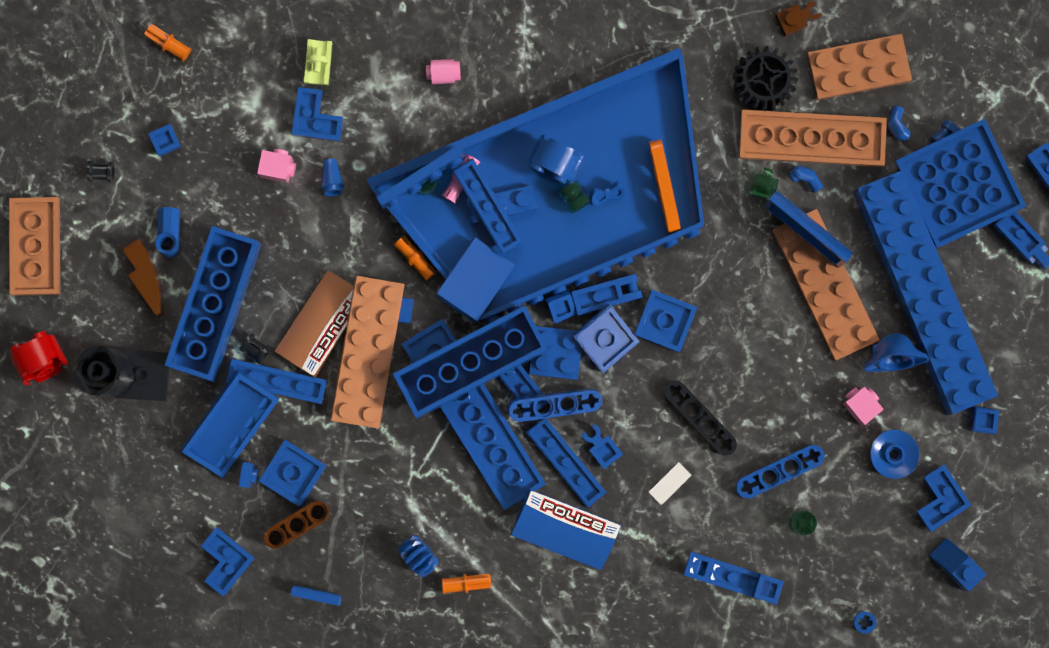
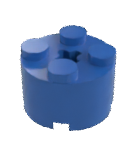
(556, 159)

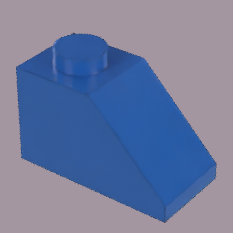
(957, 565)

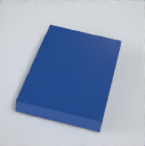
(475, 280)

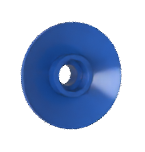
(906, 450)

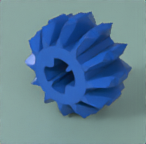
(418, 556)

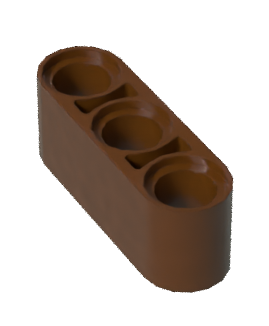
(286, 530)

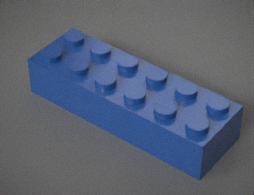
(213, 304)
(470, 362)

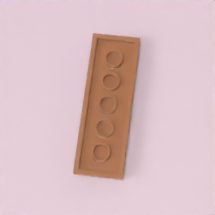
(812, 138)
(827, 293)
(367, 352)

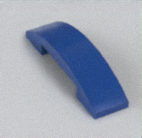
(733, 578)

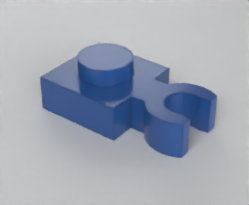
(604, 449)

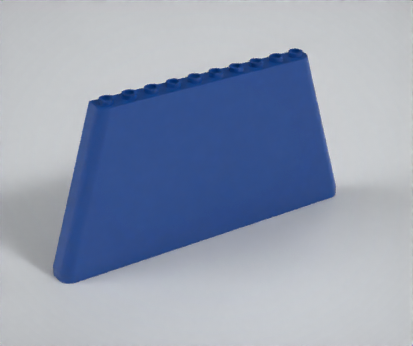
(612, 130)

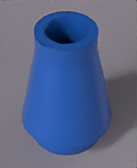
(332, 181)

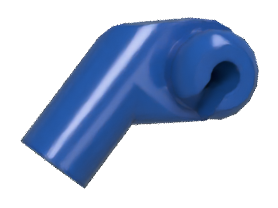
(896, 126)
(808, 175)

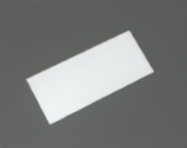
(669, 483)

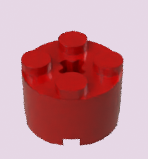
(38, 358)

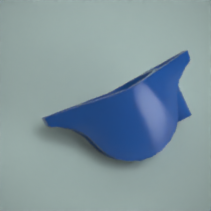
(893, 354)

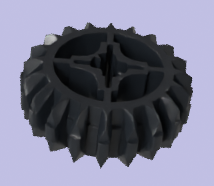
(774, 75)

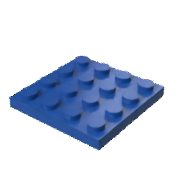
(961, 183)

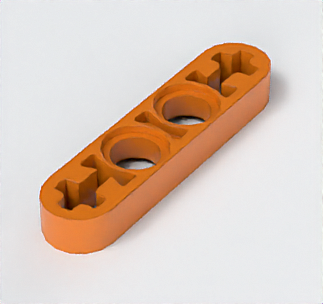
(664, 186)

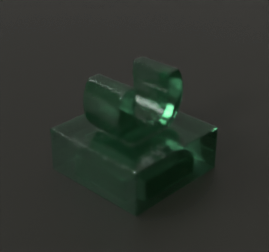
(764, 184)

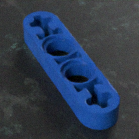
(554, 404)
(780, 473)

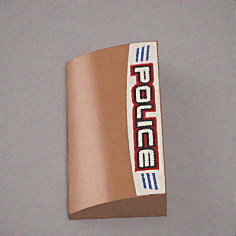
(318, 325)

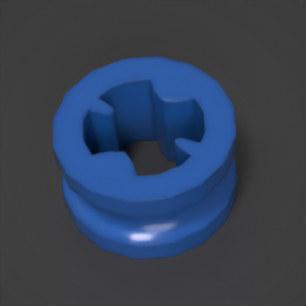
(860, 615)

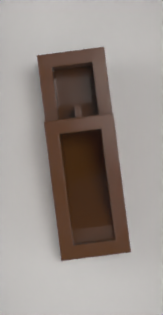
(145, 276)

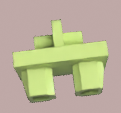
(318, 62)

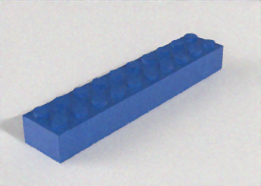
(925, 293)

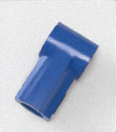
(168, 230)

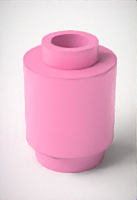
(443, 71)

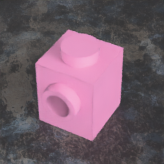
(276, 165)
(862, 404)

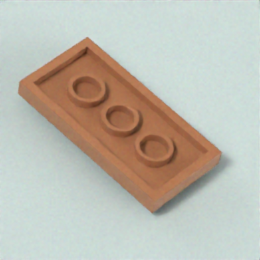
(859, 67)
(34, 246)

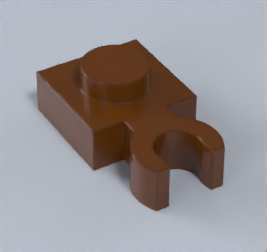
(794, 19)

